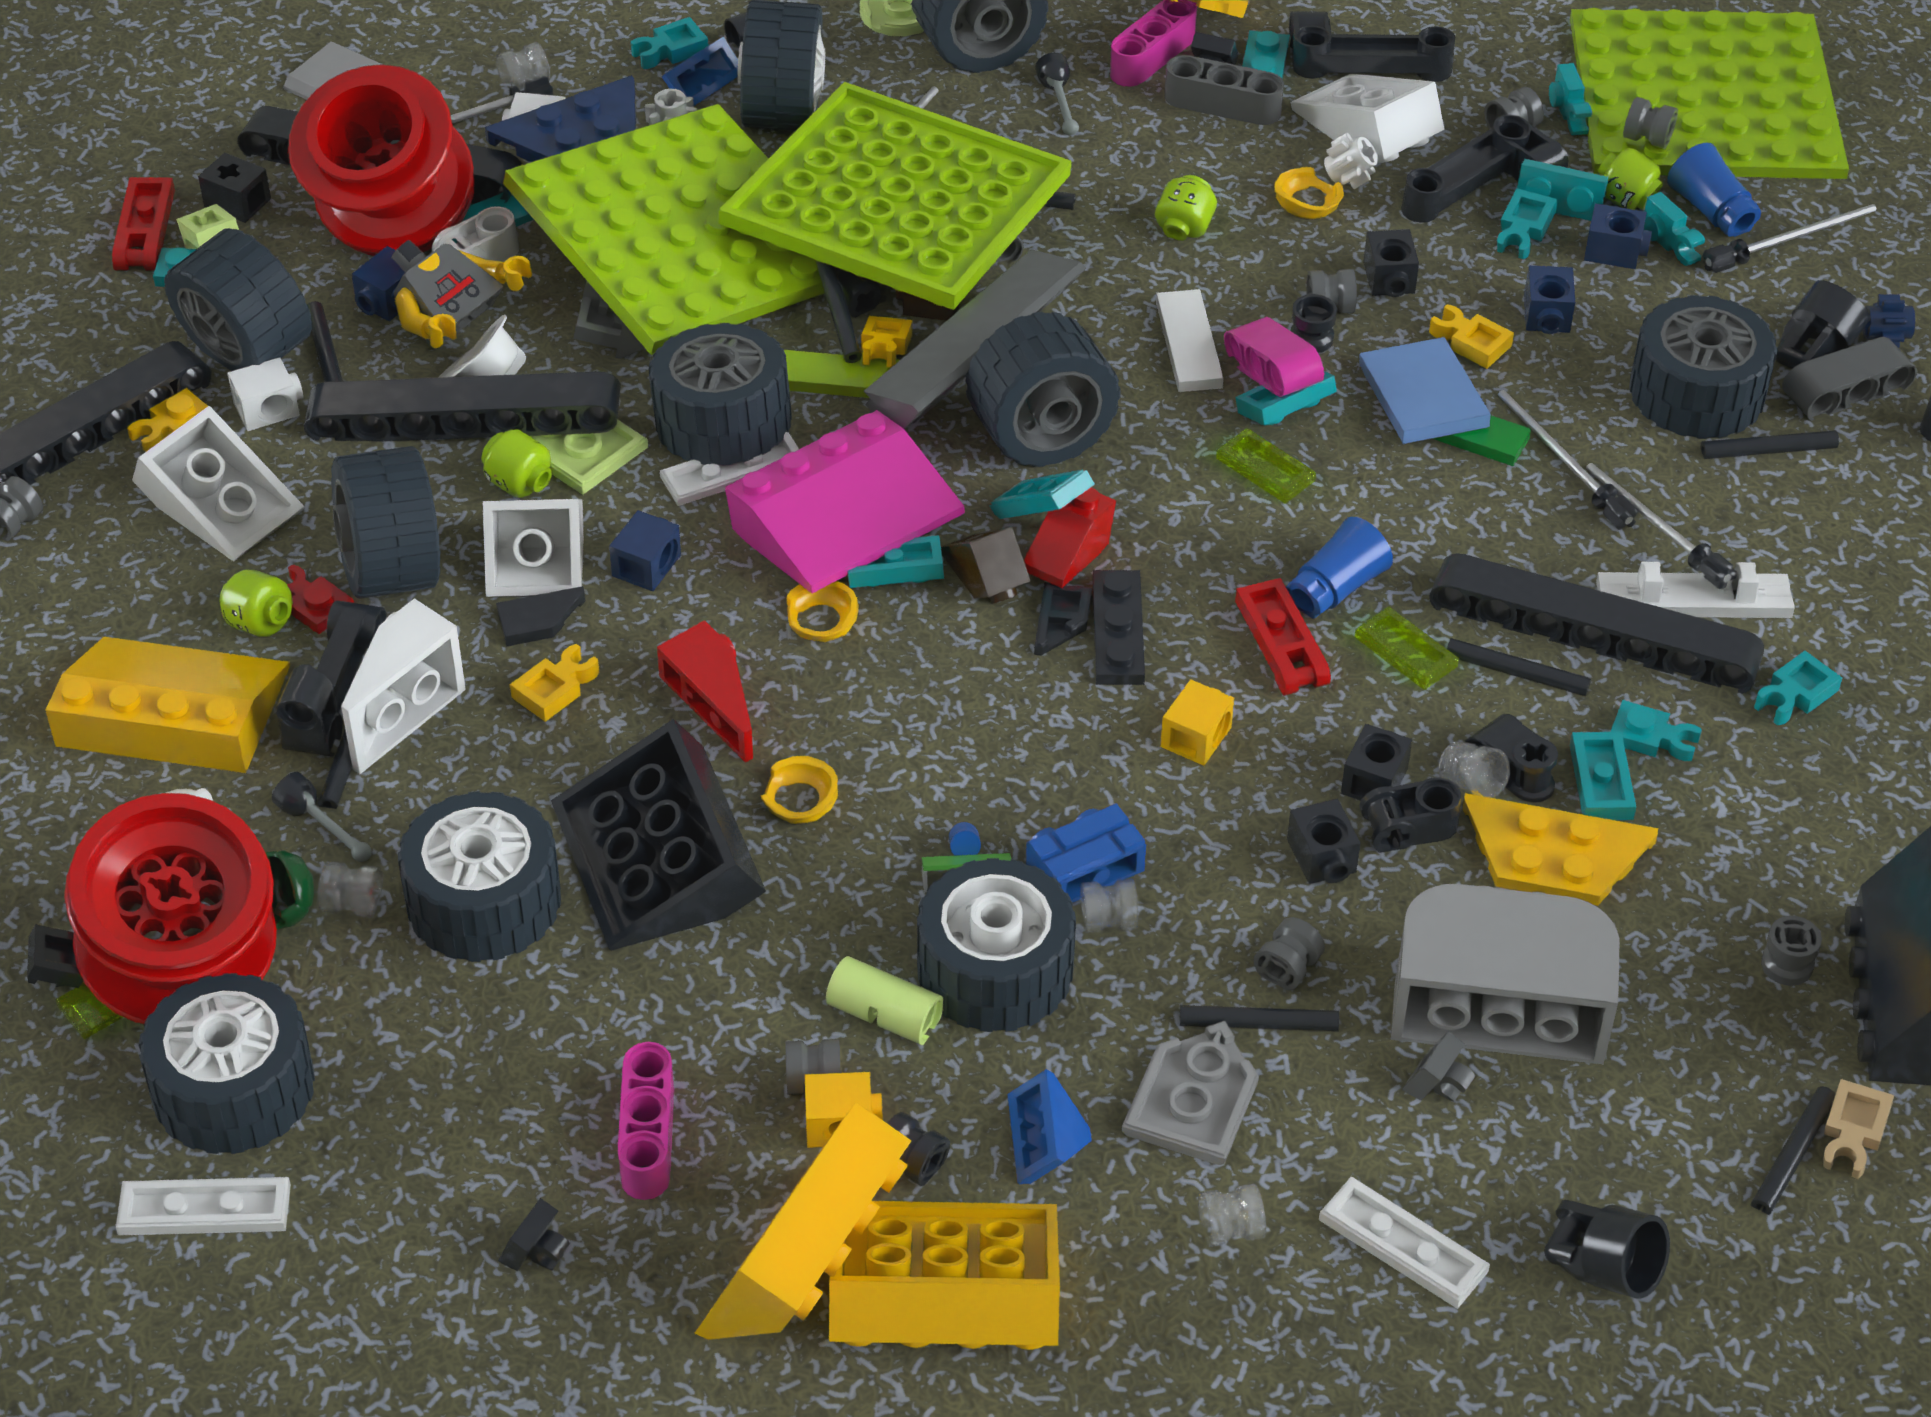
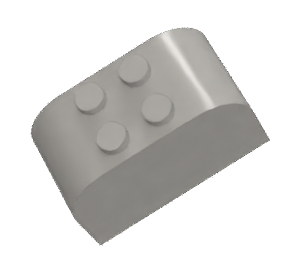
(1507, 973)

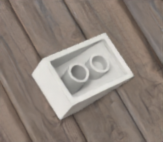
(1382, 109)
(215, 485)
(402, 681)

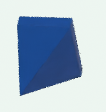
(704, 71)
(1044, 1127)

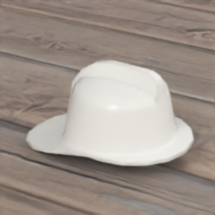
(491, 355)

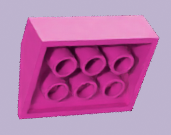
(841, 501)

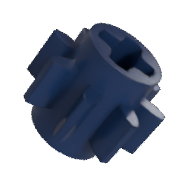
(1890, 319)

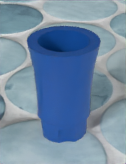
(1714, 190)
(1340, 567)

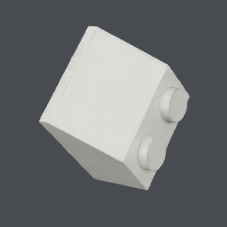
(532, 546)

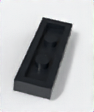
(1118, 627)

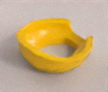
(1301, 179)
(834, 595)
(802, 770)

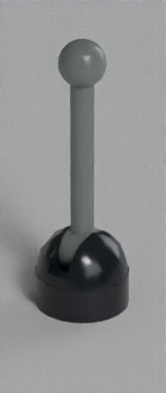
(1053, 74)
(298, 795)

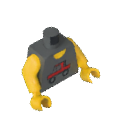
(450, 289)

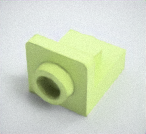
(204, 224)

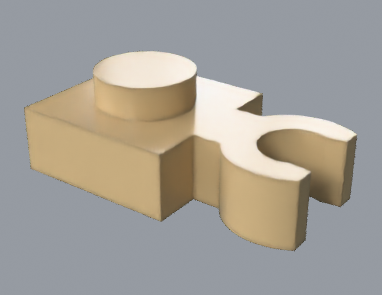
(1856, 1122)

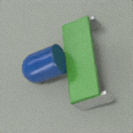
(964, 845)

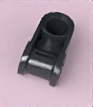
(1529, 775)
(1414, 813)

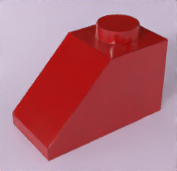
(1071, 538)

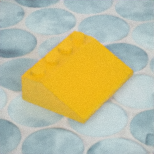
(166, 703)
(811, 1229)
(950, 1277)

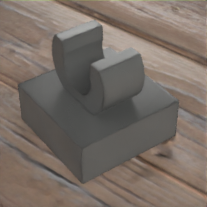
(1440, 1071)

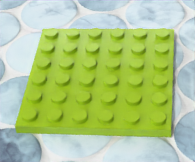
(1736, 77)
(896, 194)
(646, 229)

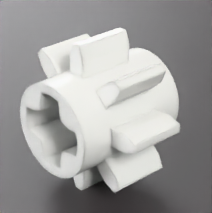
(668, 104)
(1351, 160)

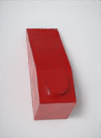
(706, 677)

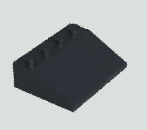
(657, 841)
(1894, 966)

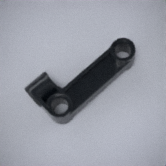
(1320, 52)
(1475, 164)
(313, 696)

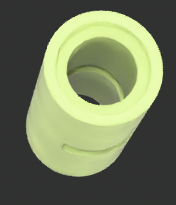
(894, 1001)

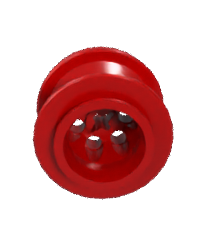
(392, 189)
(149, 872)

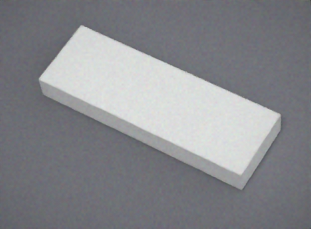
(1189, 340)
(696, 481)
(203, 1206)
(1404, 1242)

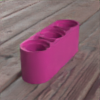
(1152, 41)
(1274, 356)
(641, 1101)

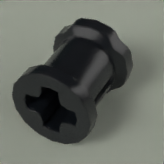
(859, 294)

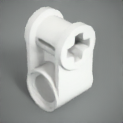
(485, 235)

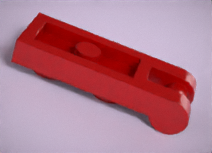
(143, 222)
(1282, 636)

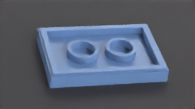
(1424, 390)

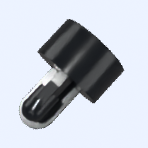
(1827, 316)
(1620, 1250)

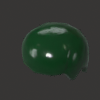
(291, 886)

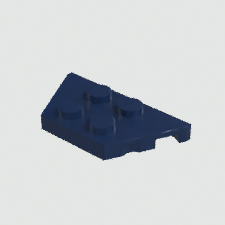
(569, 122)

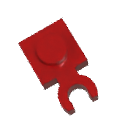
(313, 599)

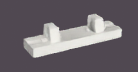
(1694, 595)

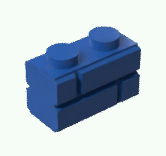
(1090, 849)

